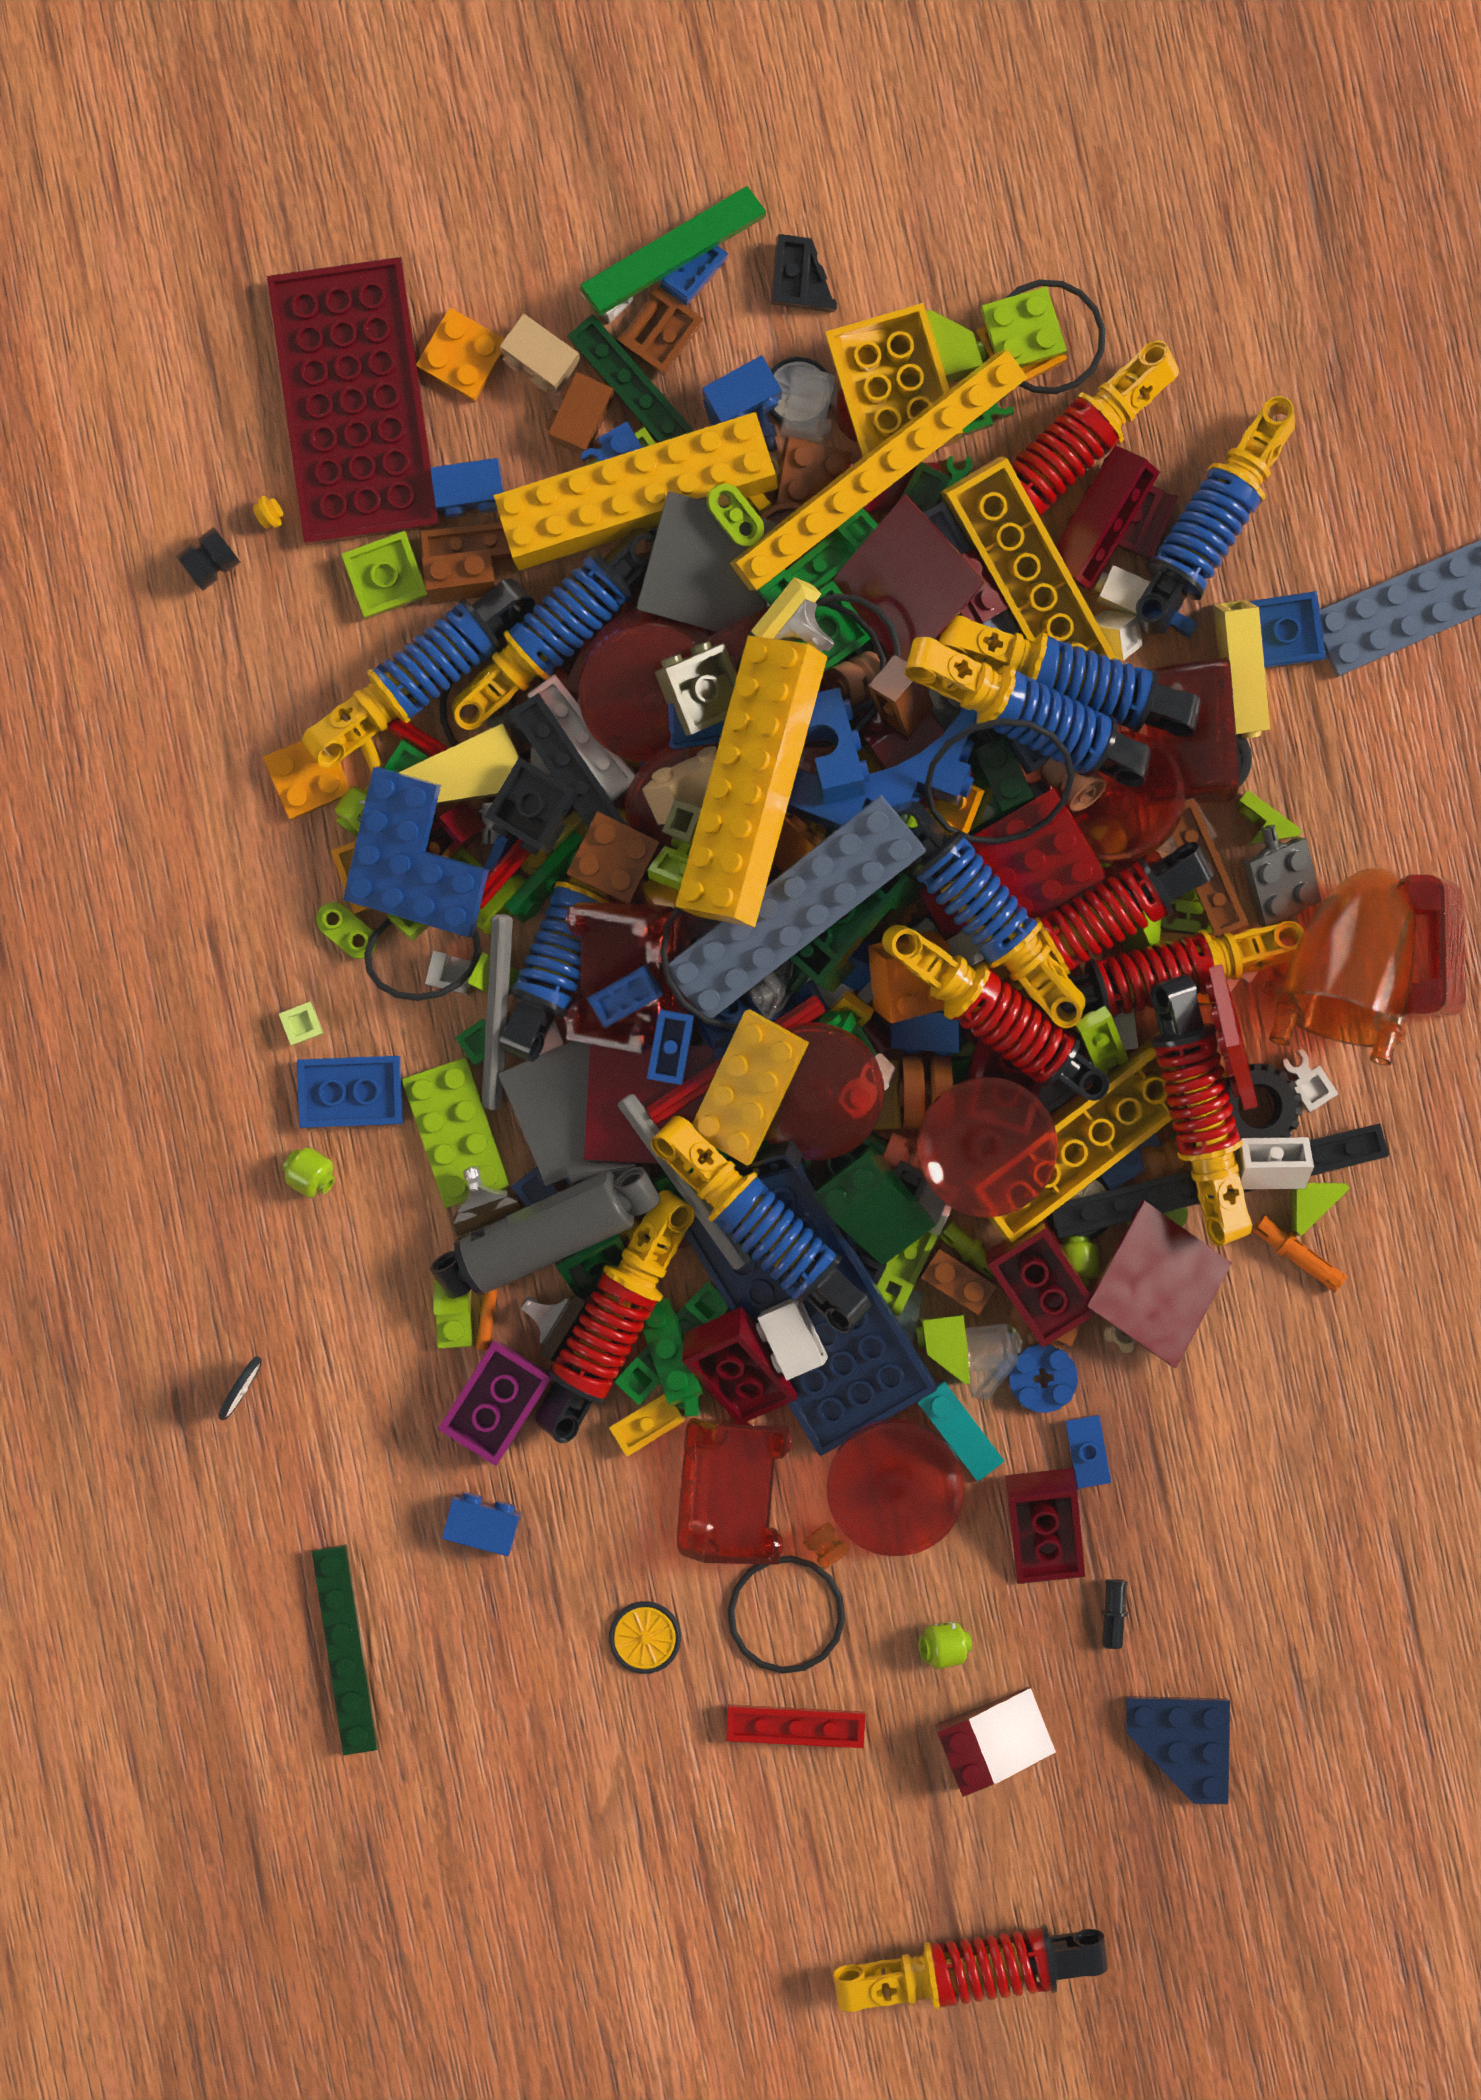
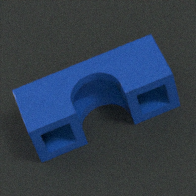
(841, 772)

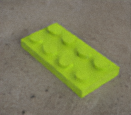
(454, 1129)

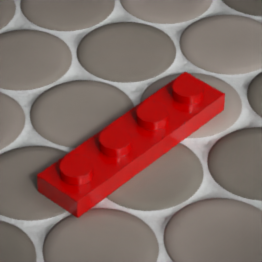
(795, 1726)

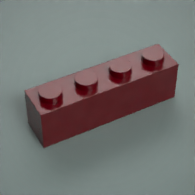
(1105, 514)

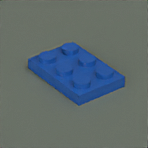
(350, 1091)

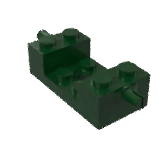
(827, 955)

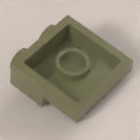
(698, 685)

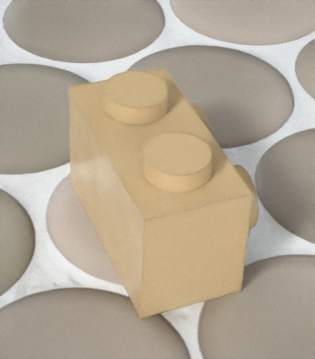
(539, 354)

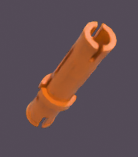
(1287, 1245)

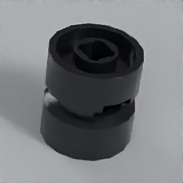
(208, 558)

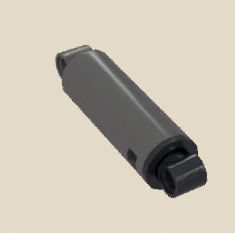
(545, 1232)

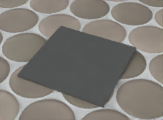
(691, 569)
(552, 1107)

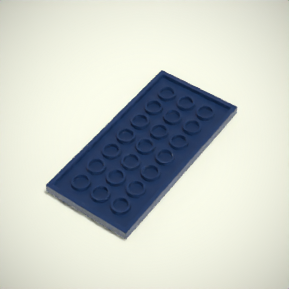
(869, 1369)

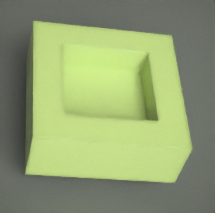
(301, 1023)

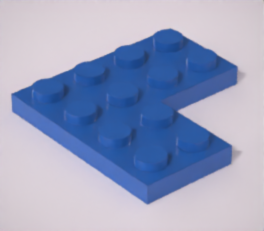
(392, 864)

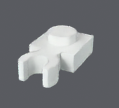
(1312, 1084)

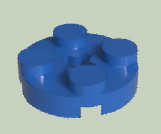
(1057, 1392)

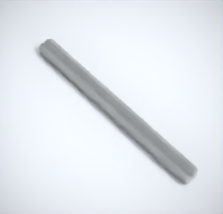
(496, 1009)
(646, 1130)

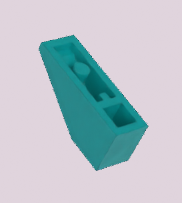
(961, 1431)

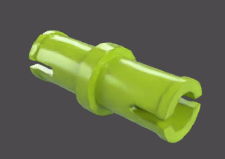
(966, 1247)

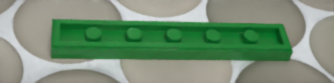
(672, 251)

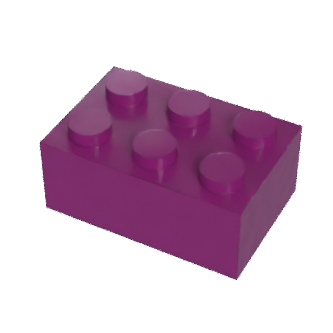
(495, 1402)

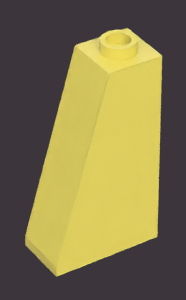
(1241, 641)
(470, 768)

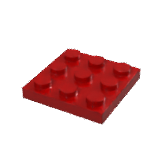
(1047, 864)
(1230, 1037)

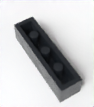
(771, 1160)

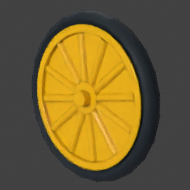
(645, 1637)

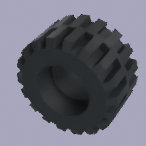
(1285, 1102)

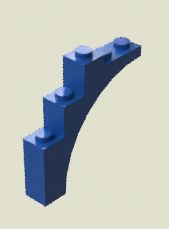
(896, 783)

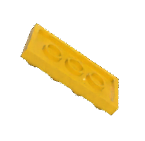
(749, 1086)

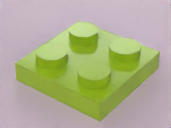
(1025, 327)
(385, 575)

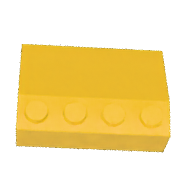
(888, 372)

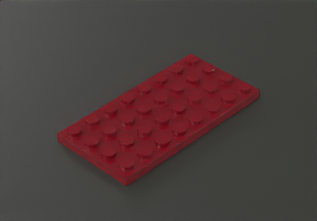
(353, 401)

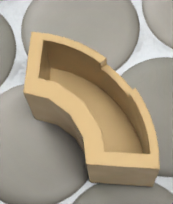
(681, 782)

